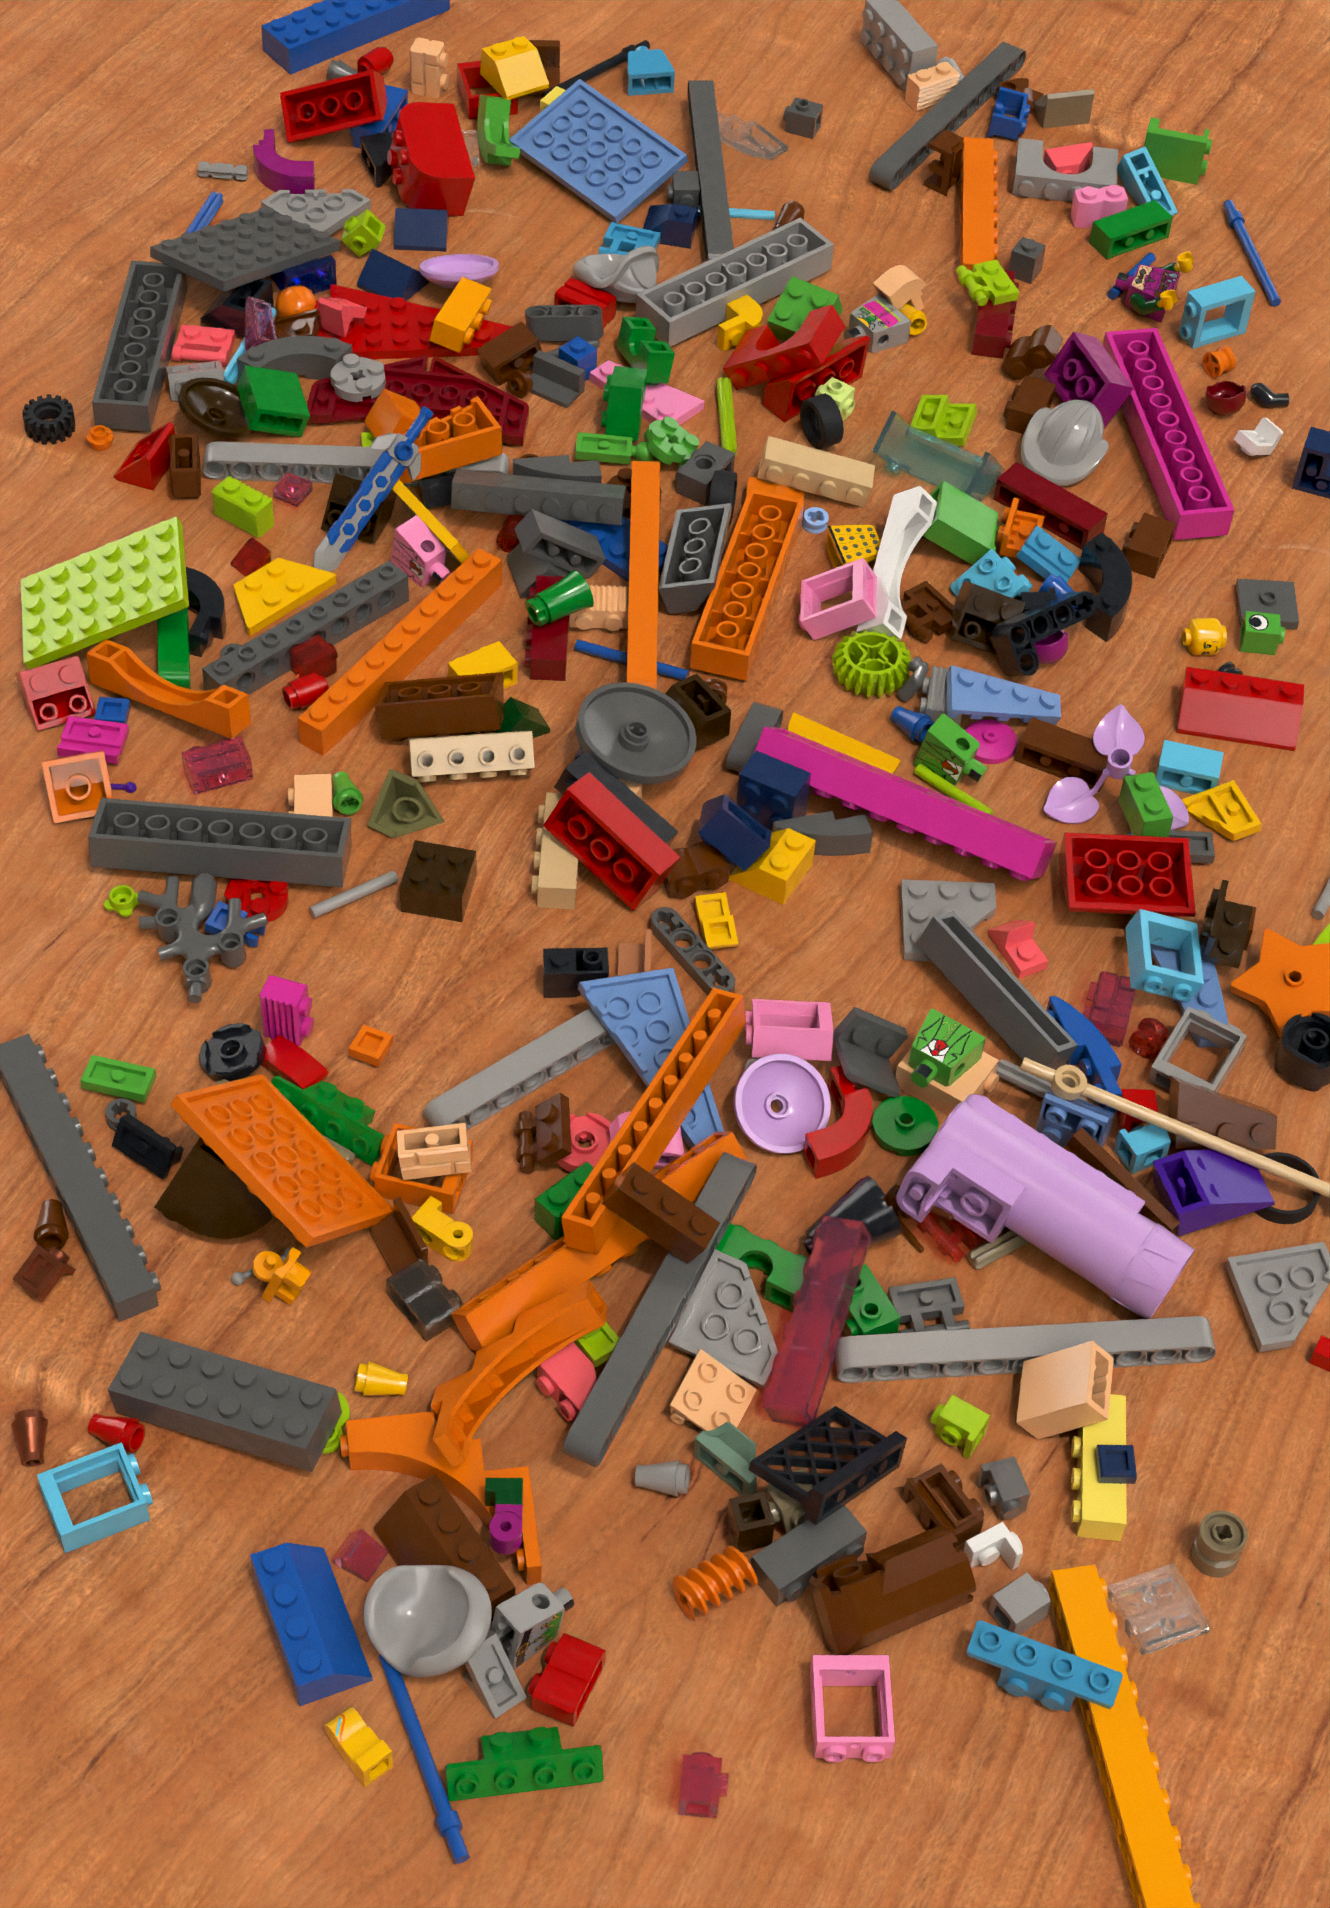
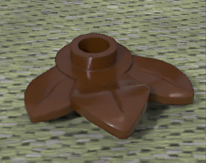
(1021, 85)

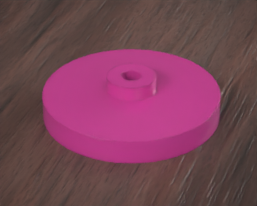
(996, 741)

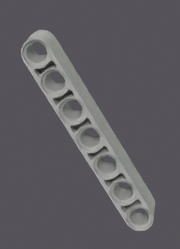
(520, 1072)

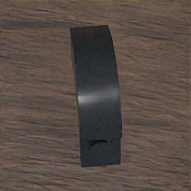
(209, 606)

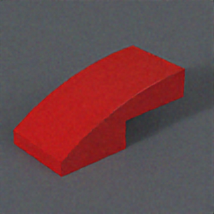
(293, 1063)

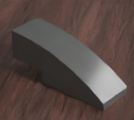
(558, 468)
(832, 836)

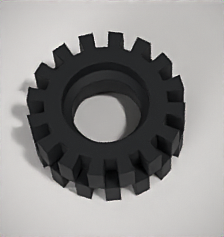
(49, 408)

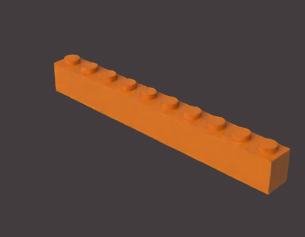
(399, 651)
(656, 1115)
(561, 1267)

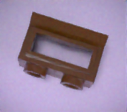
(947, 170)
(933, 1509)

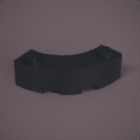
(1112, 578)

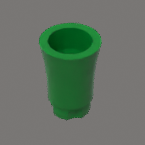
(560, 600)

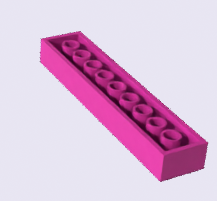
(1169, 437)
(912, 806)

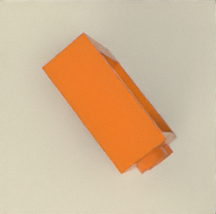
(411, 1191)

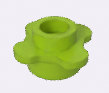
(122, 900)

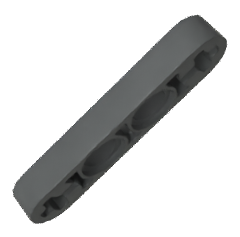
(695, 952)

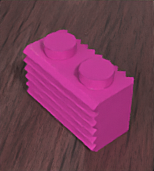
(286, 1009)

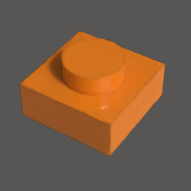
(370, 1045)

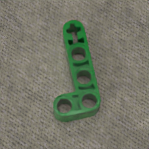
(174, 648)

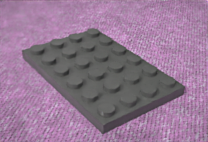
(244, 248)

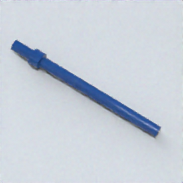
(1237, 222)
(448, 1819)

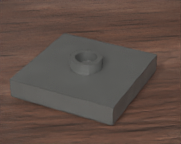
(1268, 597)

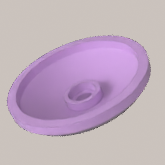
(449, 269)
(798, 1092)

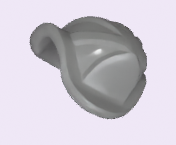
(620, 274)
(1064, 442)
(427, 1618)

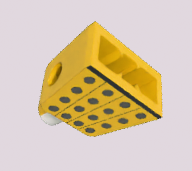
(852, 543)

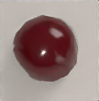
(1225, 397)

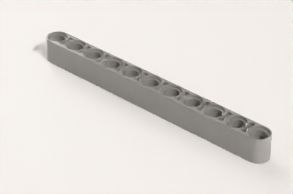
(309, 462)
(1005, 1348)

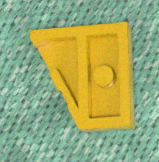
(1224, 811)

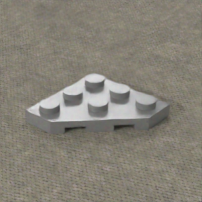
(319, 209)
(928, 898)
(1279, 1291)
(728, 1321)

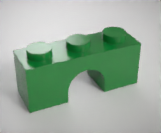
(642, 352)
(780, 1265)

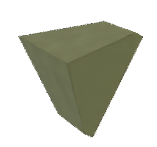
(403, 807)

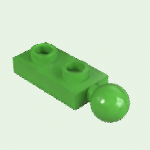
(610, 448)

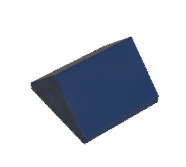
(421, 229)
(390, 277)

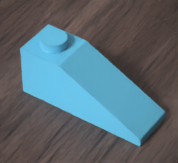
(1143, 179)

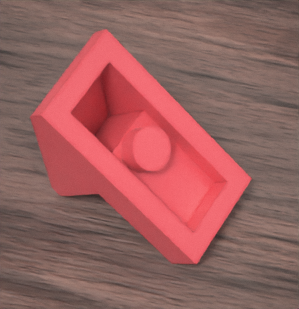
(338, 314)
(1018, 947)

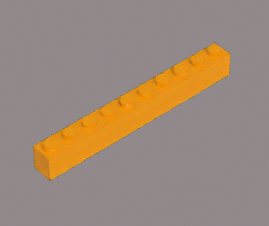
(1121, 1748)

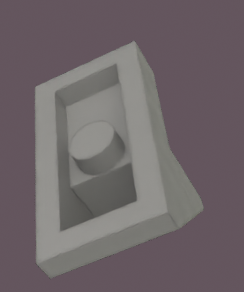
(493, 1677)

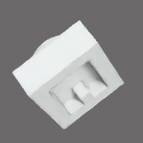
(991, 1544)

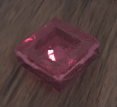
(292, 489)

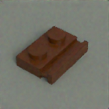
(298, 324)

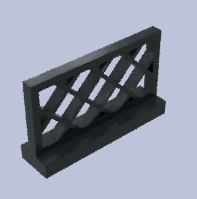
(849, 1476)

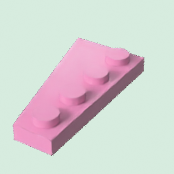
(659, 399)

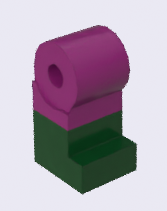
(506, 1525)

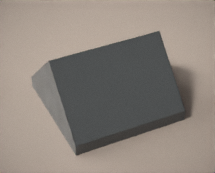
(526, 567)

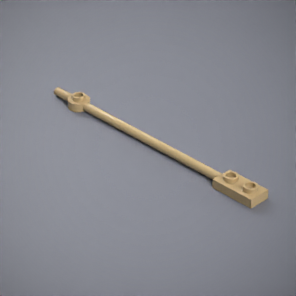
(1078, 1086)

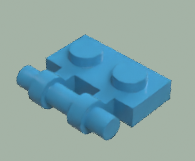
(627, 238)

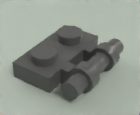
(929, 1301)

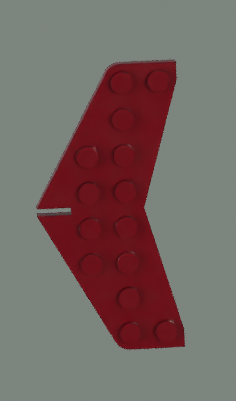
(437, 390)

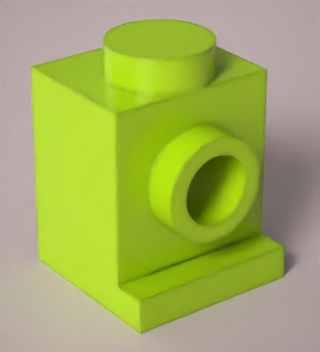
(960, 1424)

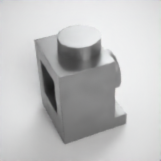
(1004, 1487)

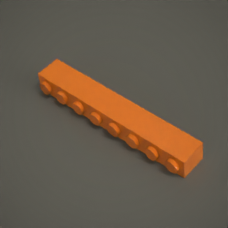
(978, 202)

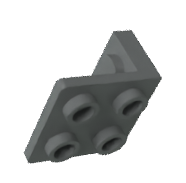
(865, 1047)

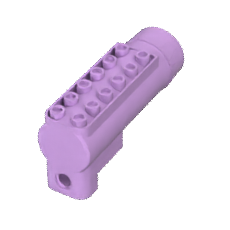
(1006, 1174)

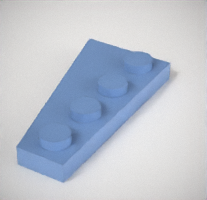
(986, 695)
(1208, 996)

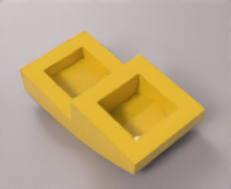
(715, 921)

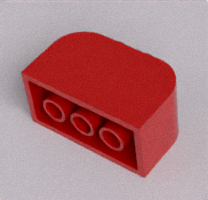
(431, 158)

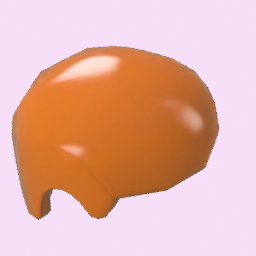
(294, 301)

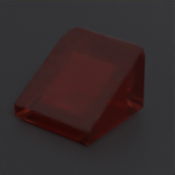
(251, 557)

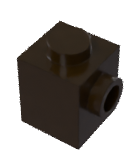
(750, 1521)

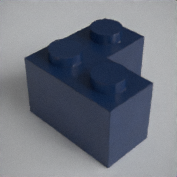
(1314, 464)

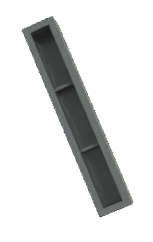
(549, 496)
(995, 991)

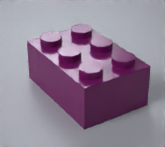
(1089, 373)

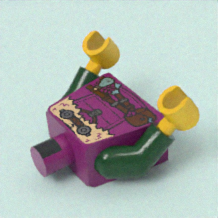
(1153, 288)

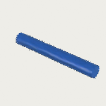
(1146, 260)

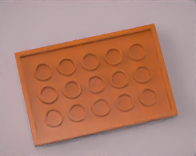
(282, 1159)

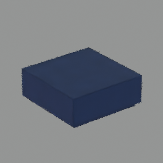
(1116, 1464)

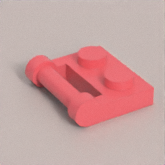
(204, 344)

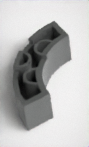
(297, 354)

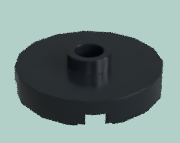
(232, 1052)

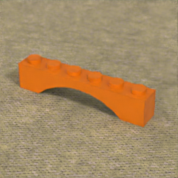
(120, 671)

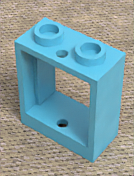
(1233, 293)
(1171, 933)
(87, 1470)

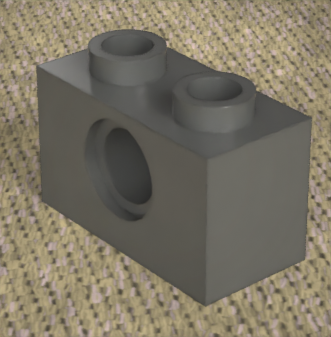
(696, 475)

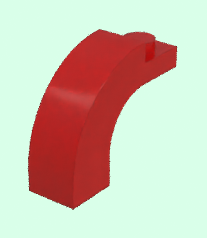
(841, 1143)

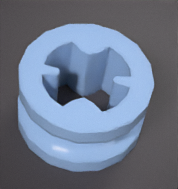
(811, 515)

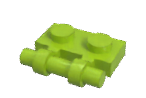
(988, 282)

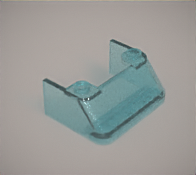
(934, 459)

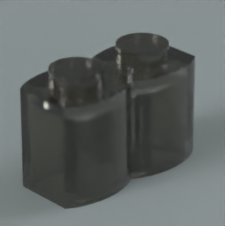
(423, 1298)

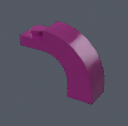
(279, 172)

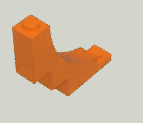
(407, 1447)

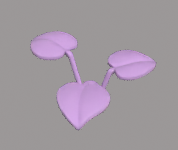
(1120, 739)

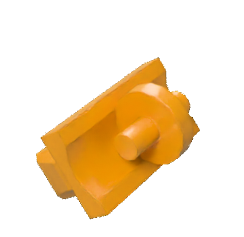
(284, 1278)

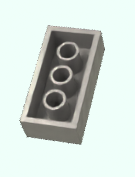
(896, 39)

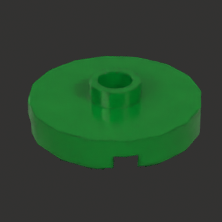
(900, 1137)

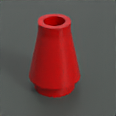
(118, 1430)

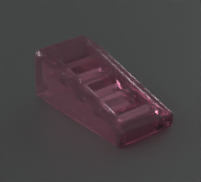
(258, 327)

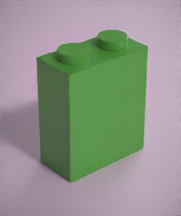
(962, 524)

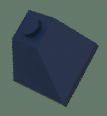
(674, 223)

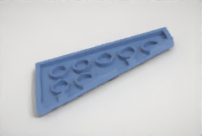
(646, 1021)

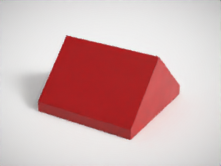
(147, 459)

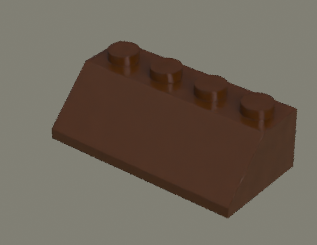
(441, 706)
(432, 1530)

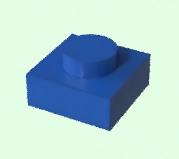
(113, 709)

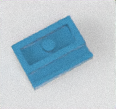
(1047, 555)

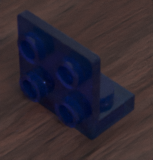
(314, 275)

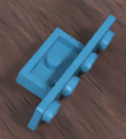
(1042, 1670)

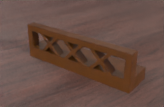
(1097, 1157)

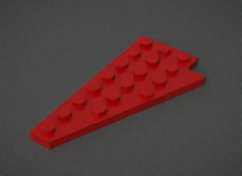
(399, 328)

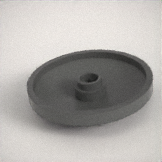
(636, 733)

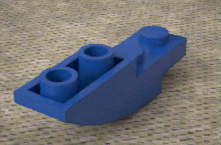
(1093, 1052)

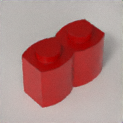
(567, 1679)

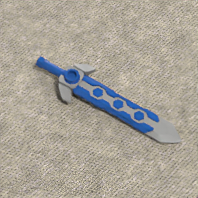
(398, 455)

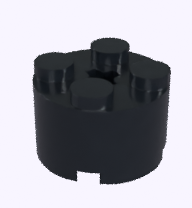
(1305, 1051)

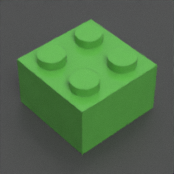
(796, 303)

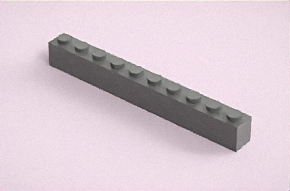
(76, 1180)

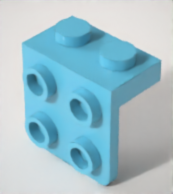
(995, 575)

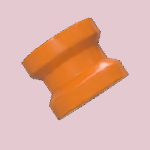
(1219, 361)

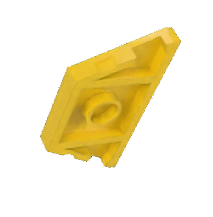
(277, 591)

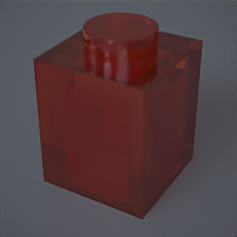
(314, 656)

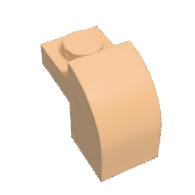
(900, 286)

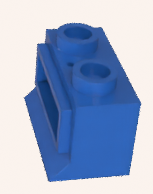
(1010, 103)

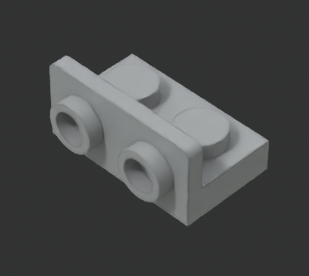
(180, 374)

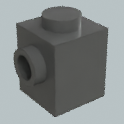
(803, 118)
(684, 189)
(1027, 259)

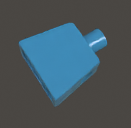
(649, 72)

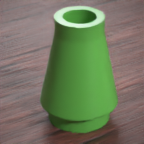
(346, 795)

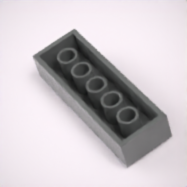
(226, 1401)

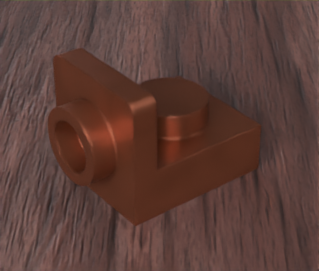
(43, 1270)

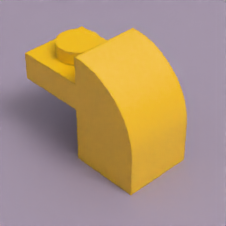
(740, 316)

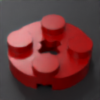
(274, 893)

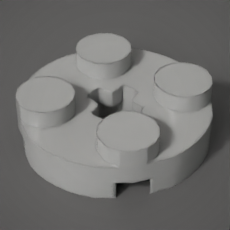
(370, 376)

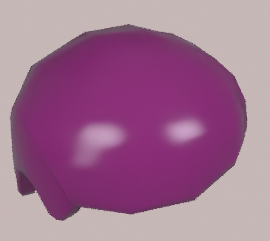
(1052, 647)

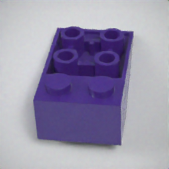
(1208, 1188)

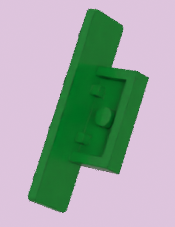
(335, 1116)
(523, 1764)

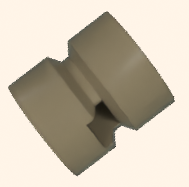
(1219, 1544)

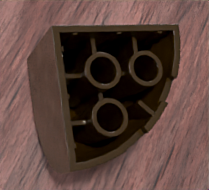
(212, 1198)

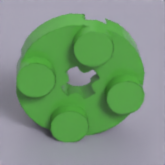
(670, 441)

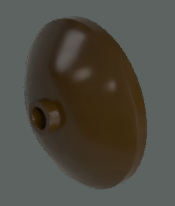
(214, 407)

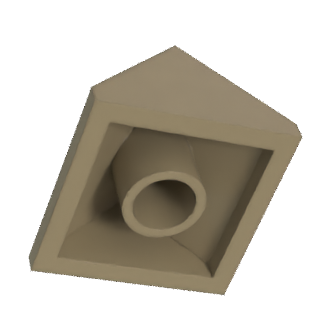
(1064, 108)

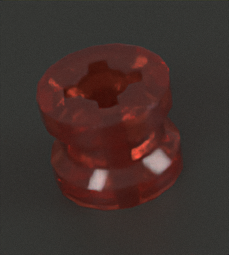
(1148, 1038)

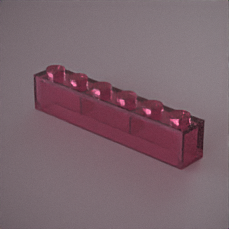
(816, 1321)

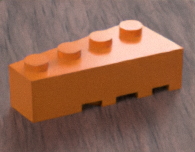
(457, 440)

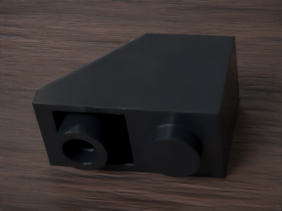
(568, 966)

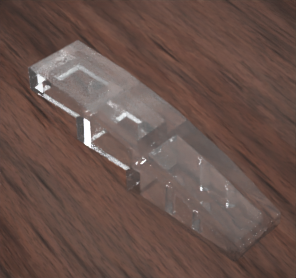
(749, 138)

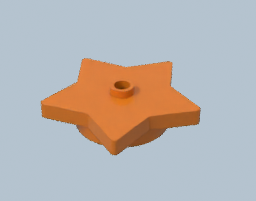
(1287, 980)

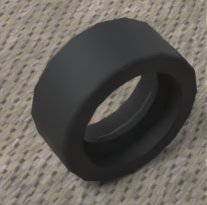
(821, 421)
(723, 489)

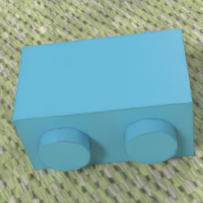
(1188, 767)

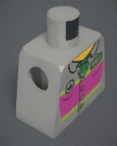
(880, 322)

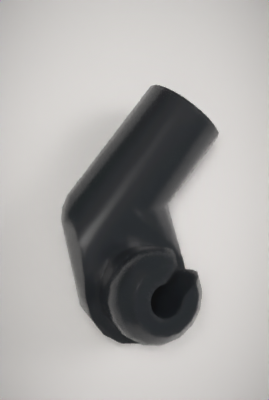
(1267, 398)

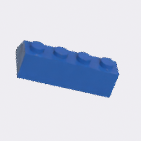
(309, 1621)

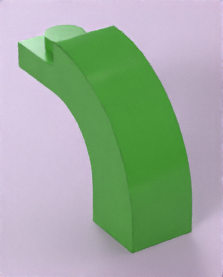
(494, 131)

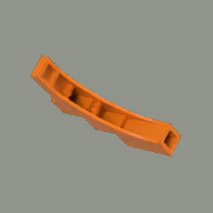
(537, 1335)

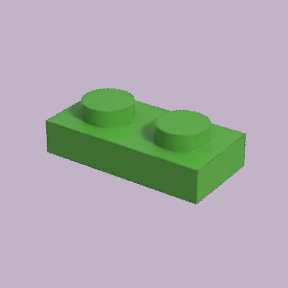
(118, 1078)

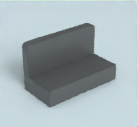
(556, 379)

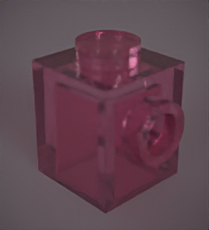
(701, 1785)

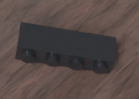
(587, 763)

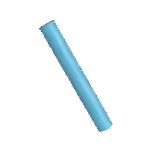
(750, 214)

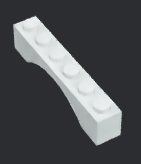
(906, 523)

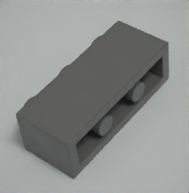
(559, 543)
(794, 1558)

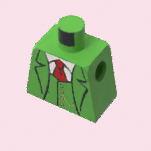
(950, 752)
(943, 1050)

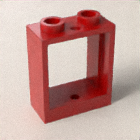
(469, 78)

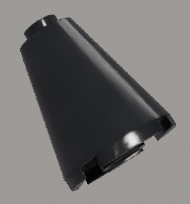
(864, 1204)

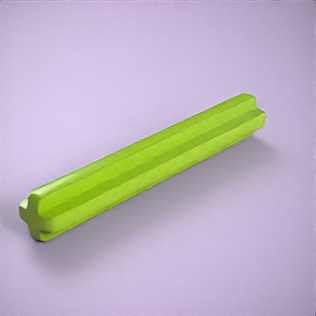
(726, 414)

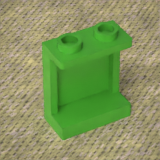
(1177, 154)

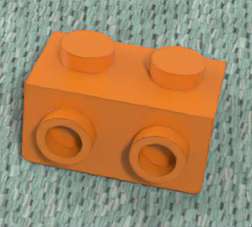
(1017, 529)

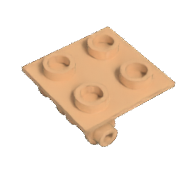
(710, 1395)

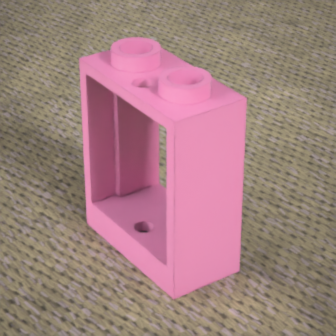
(850, 577)
(790, 1028)
(852, 1671)

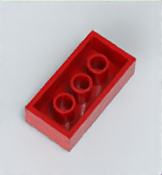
(611, 841)

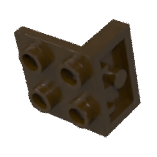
(1224, 929)

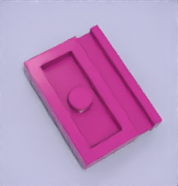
(92, 735)

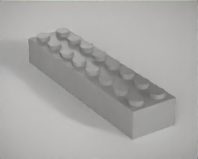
(757, 268)

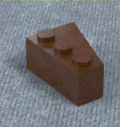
(1220, 1116)

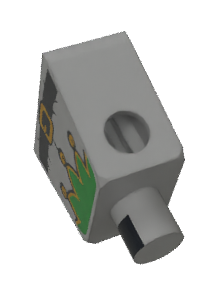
(530, 1621)

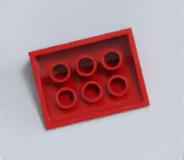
(1127, 874)

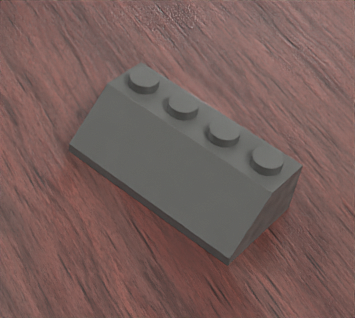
(693, 556)

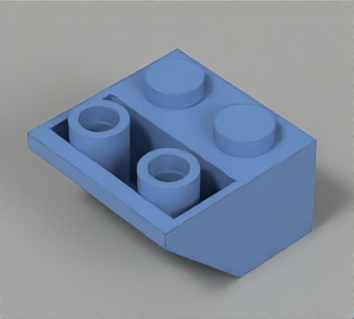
(1063, 1118)

